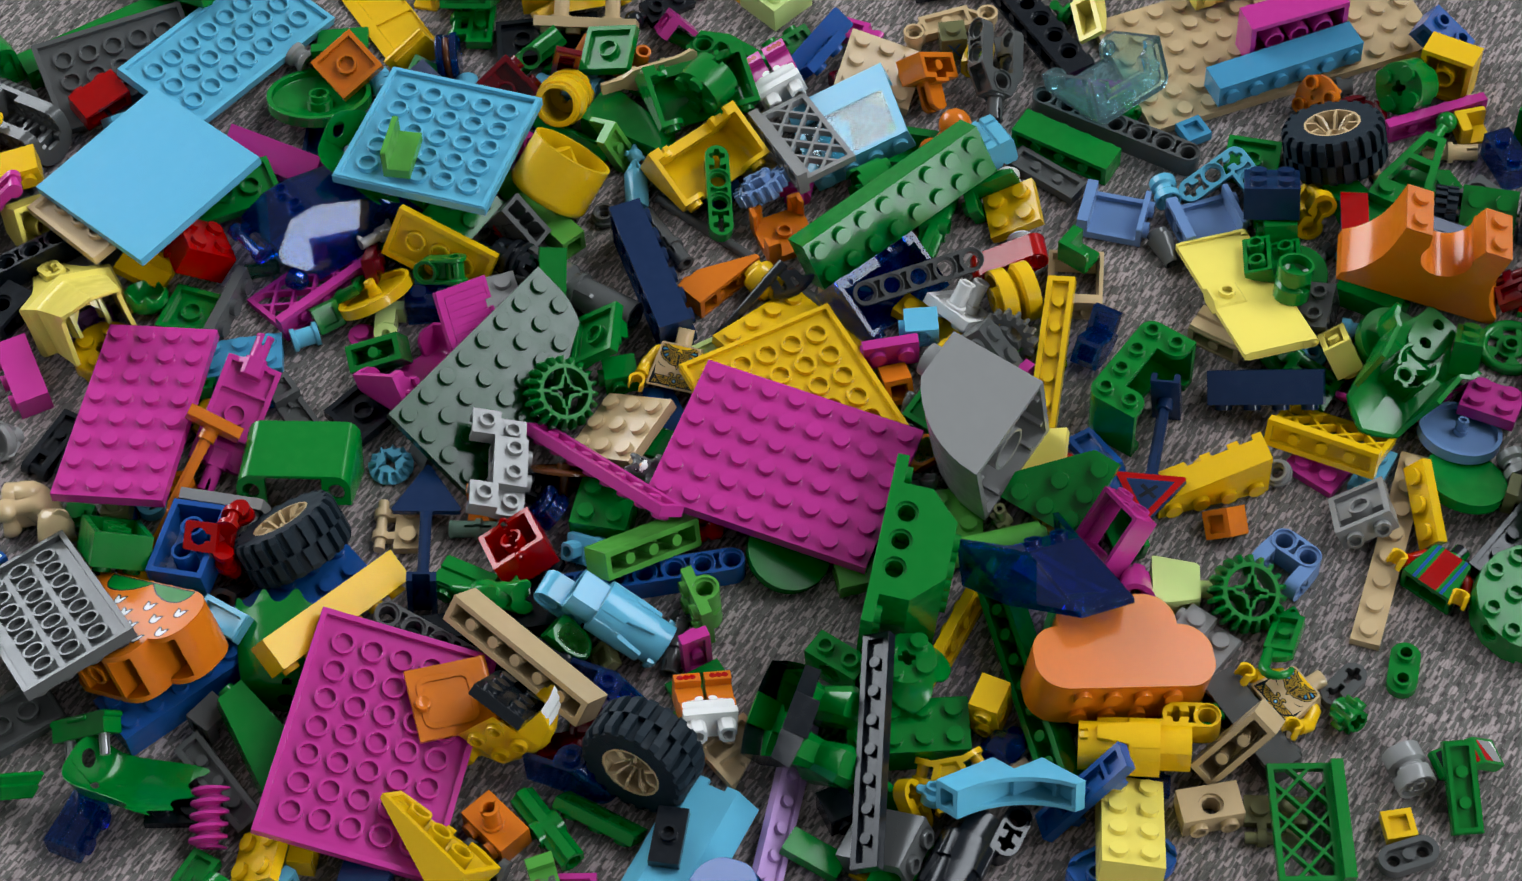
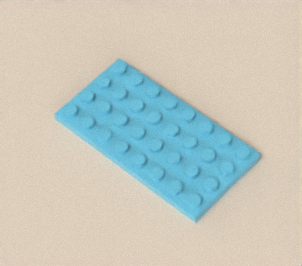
(223, 51)

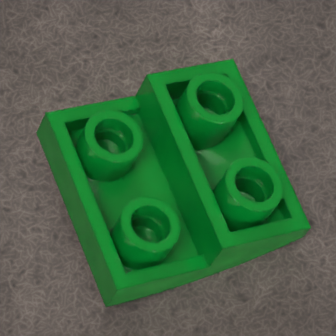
(1262, 256)

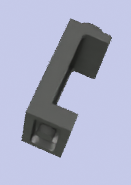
(906, 844)

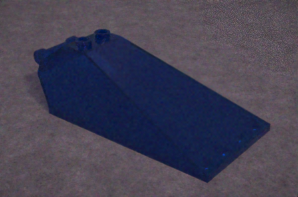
(312, 222)

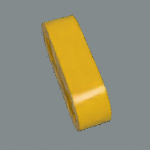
(908, 799)

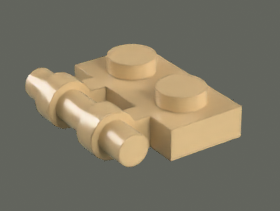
(406, 534)

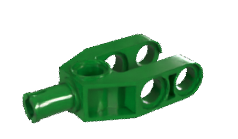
(709, 41)

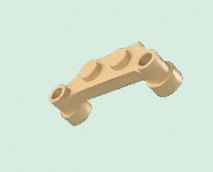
(927, 27)

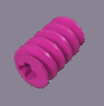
(208, 817)

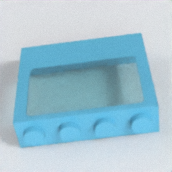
(865, 118)

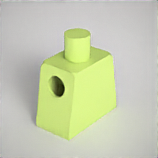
(1177, 582)

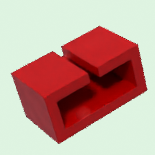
(101, 93)

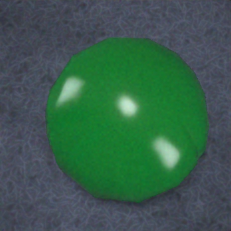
(146, 299)

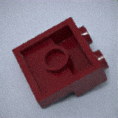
(508, 76)

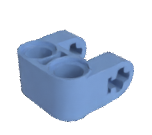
(1291, 559)

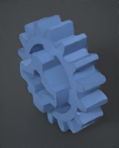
(761, 187)

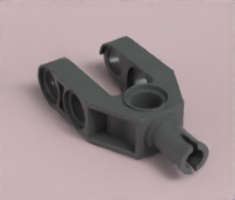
(989, 82)

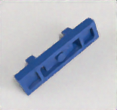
(1114, 766)

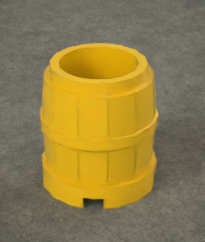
(555, 109)

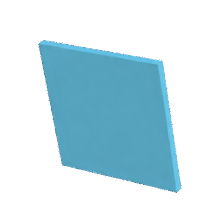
(466, 135)
(148, 176)

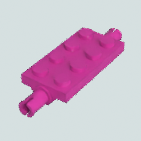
(242, 398)

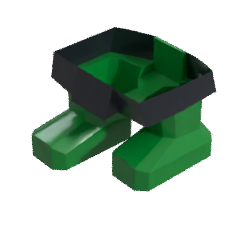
(782, 719)

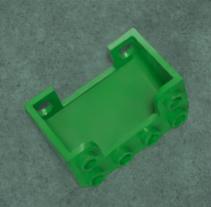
(302, 451)

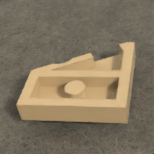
(726, 757)

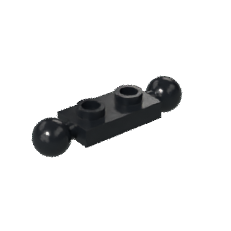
(654, 9)

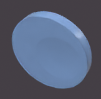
(1457, 436)

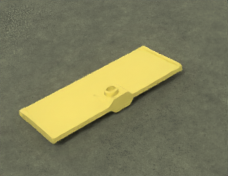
(1244, 306)

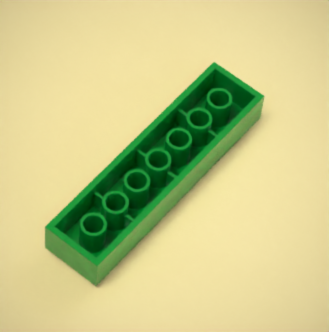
(893, 204)

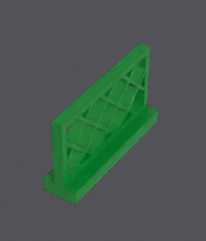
(1337, 816)

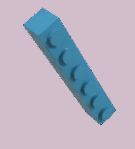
(1283, 63)

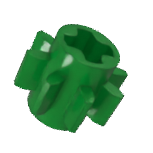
(1348, 714)

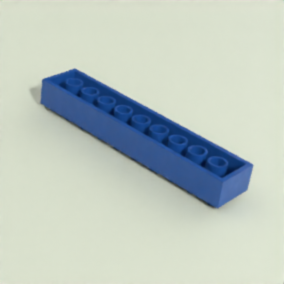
(151, 720)

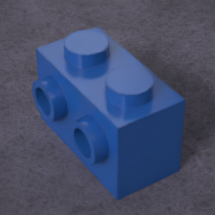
(1441, 22)

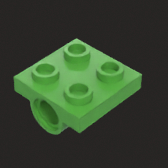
(701, 600)

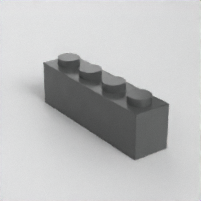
(1235, 702)

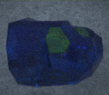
(1005, 745)

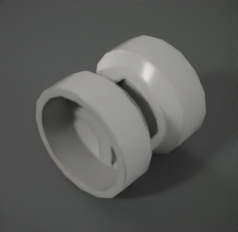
(1510, 461)

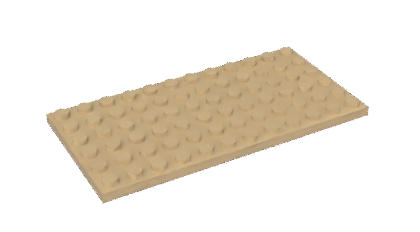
(1208, 37)

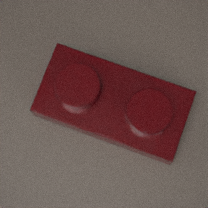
(374, 262)

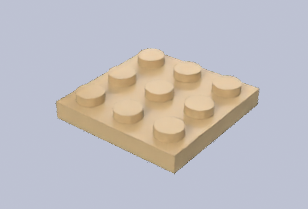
(868, 50)
(625, 426)

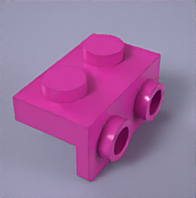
(891, 350)

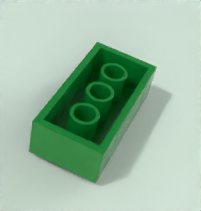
(932, 733)

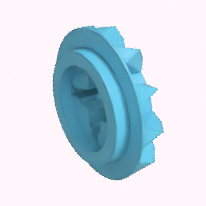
(384, 473)

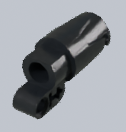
(975, 845)

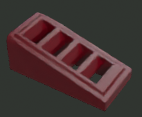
(565, 58)

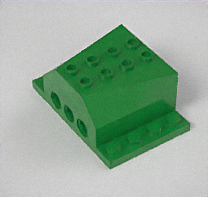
(911, 560)

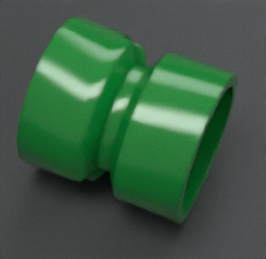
(1293, 279)

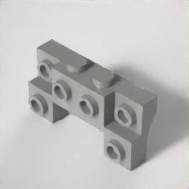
(507, 465)

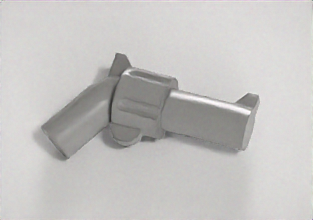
(379, 234)

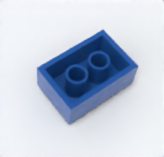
(174, 564)

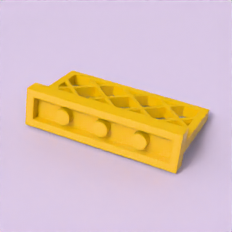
(1318, 444)

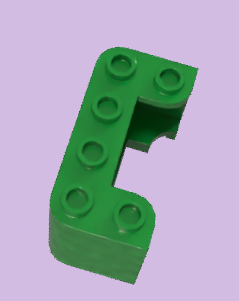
(1123, 384)

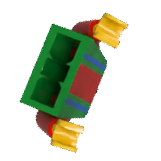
(1436, 575)

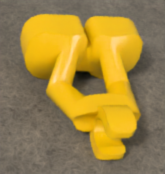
(1314, 207)

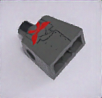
(518, 221)

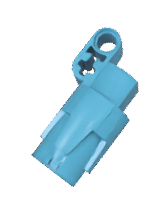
(609, 614)

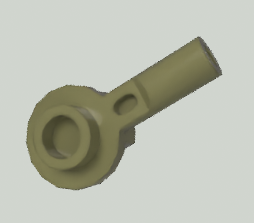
(1000, 517)

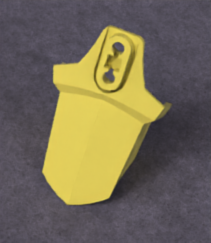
(58, 297)

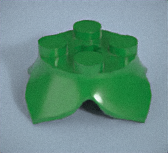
(925, 667)

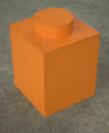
(896, 380)

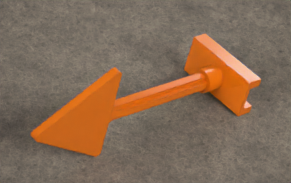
(212, 426)

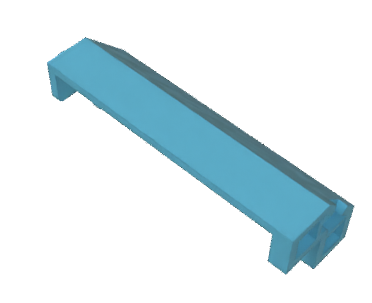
(713, 831)

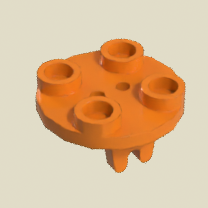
(1315, 86)

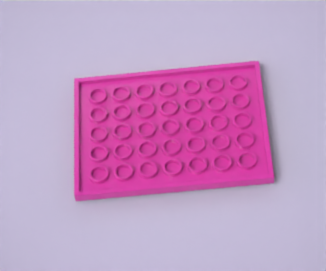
(784, 465)
(356, 739)

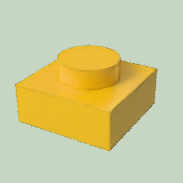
(1397, 825)

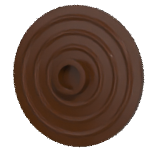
(568, 475)

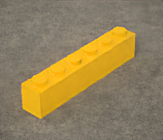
(354, 596)

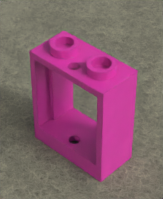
(1100, 518)

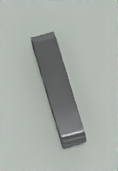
(929, 269)
(406, 619)

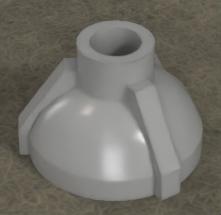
(10, 441)

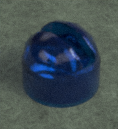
(296, 279)

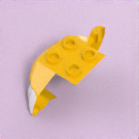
(505, 743)

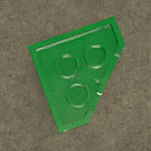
(1062, 486)

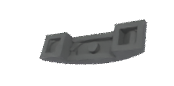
(290, 403)

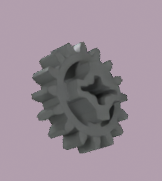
(1016, 331)

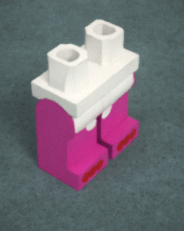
(783, 82)

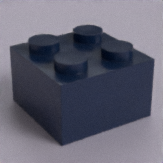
(1271, 194)

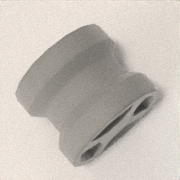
(299, 57)

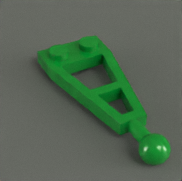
(1385, 190)

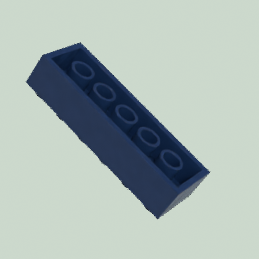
(649, 271)

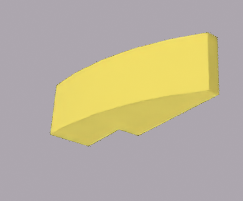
(1089, 18)

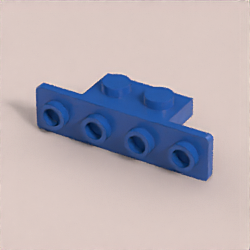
(821, 44)

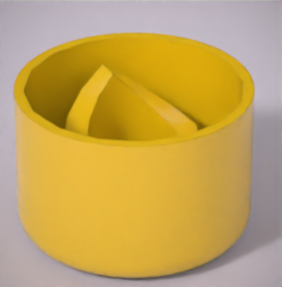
(559, 173)

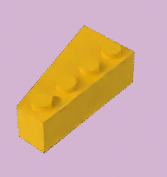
(1221, 477)

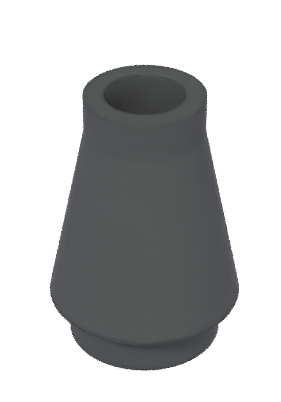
(1162, 244)

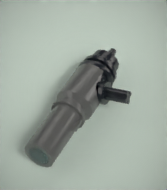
(581, 289)

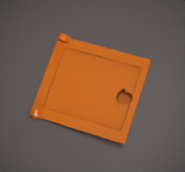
(442, 698)

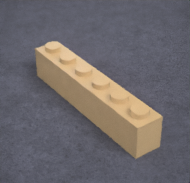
(524, 655)

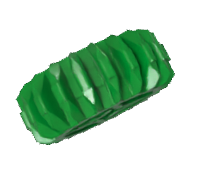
(563, 372)
(1242, 615)

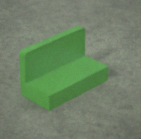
(612, 142)
(399, 151)

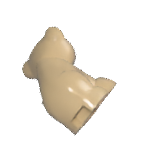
(29, 505)

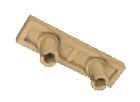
(574, 25)

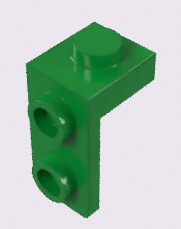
(973, 205)

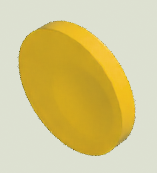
(377, 296)

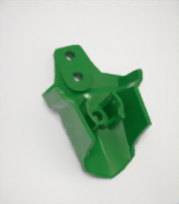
(1401, 376)

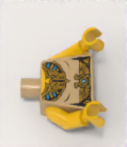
(662, 363)
(1293, 697)

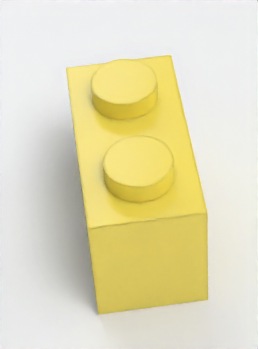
(1340, 352)

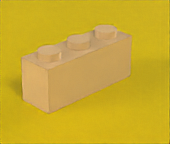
(1237, 743)

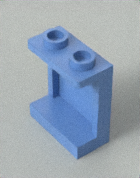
(1114, 216)
(1205, 216)

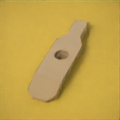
(627, 80)

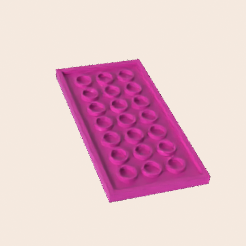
(135, 415)

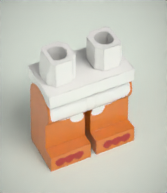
(706, 710)

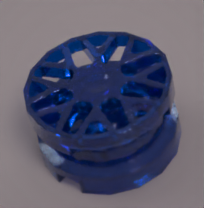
(549, 507)

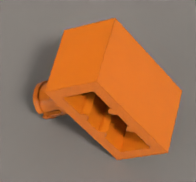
(495, 827)

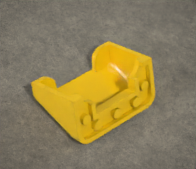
(680, 167)

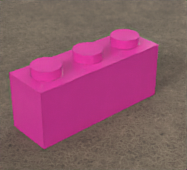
(23, 377)

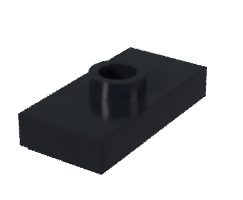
(668, 837)

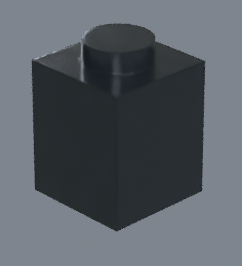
(835, 809)

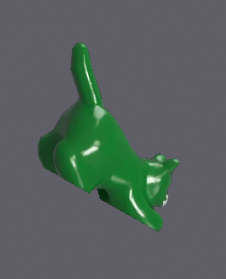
(507, 595)

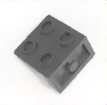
(1322, 307)

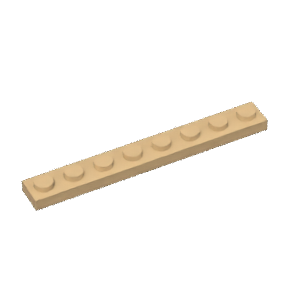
(1382, 576)

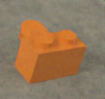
(927, 73)

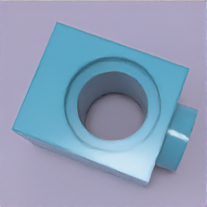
(920, 321)

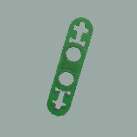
(716, 193)

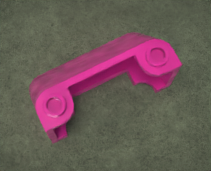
(394, 387)

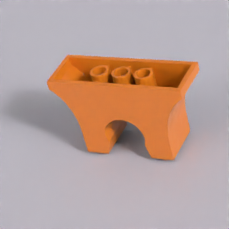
(1432, 268)

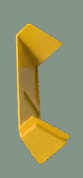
(394, 30)

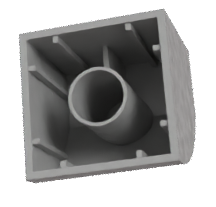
(979, 419)

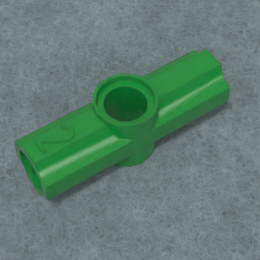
(543, 46)
(933, 231)
(547, 828)

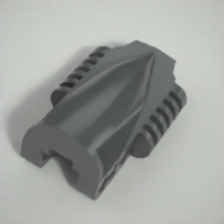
(22, 120)

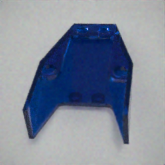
(1043, 574)

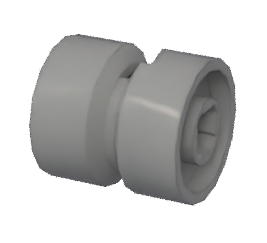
(1409, 768)

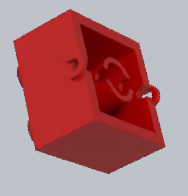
(201, 252)
(518, 547)

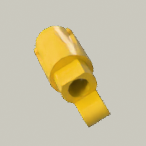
(1152, 742)

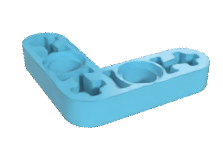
(1235, 172)

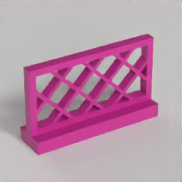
(294, 313)

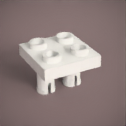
(961, 304)

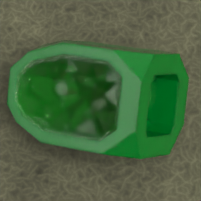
(568, 637)

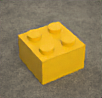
(1454, 63)

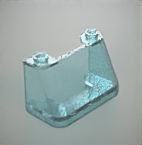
(1127, 75)

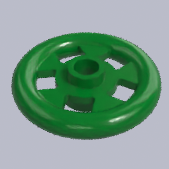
(1495, 331)

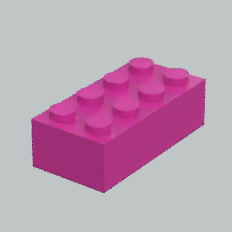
(1282, 20)

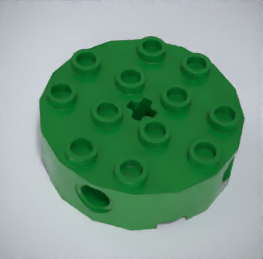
(1497, 605)

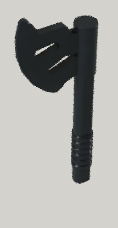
(770, 279)

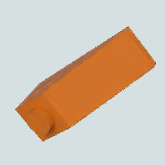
(714, 284)

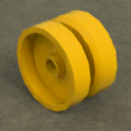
(1015, 290)

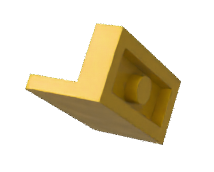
(156, 270)

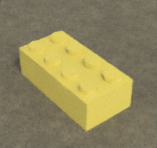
(1131, 833)

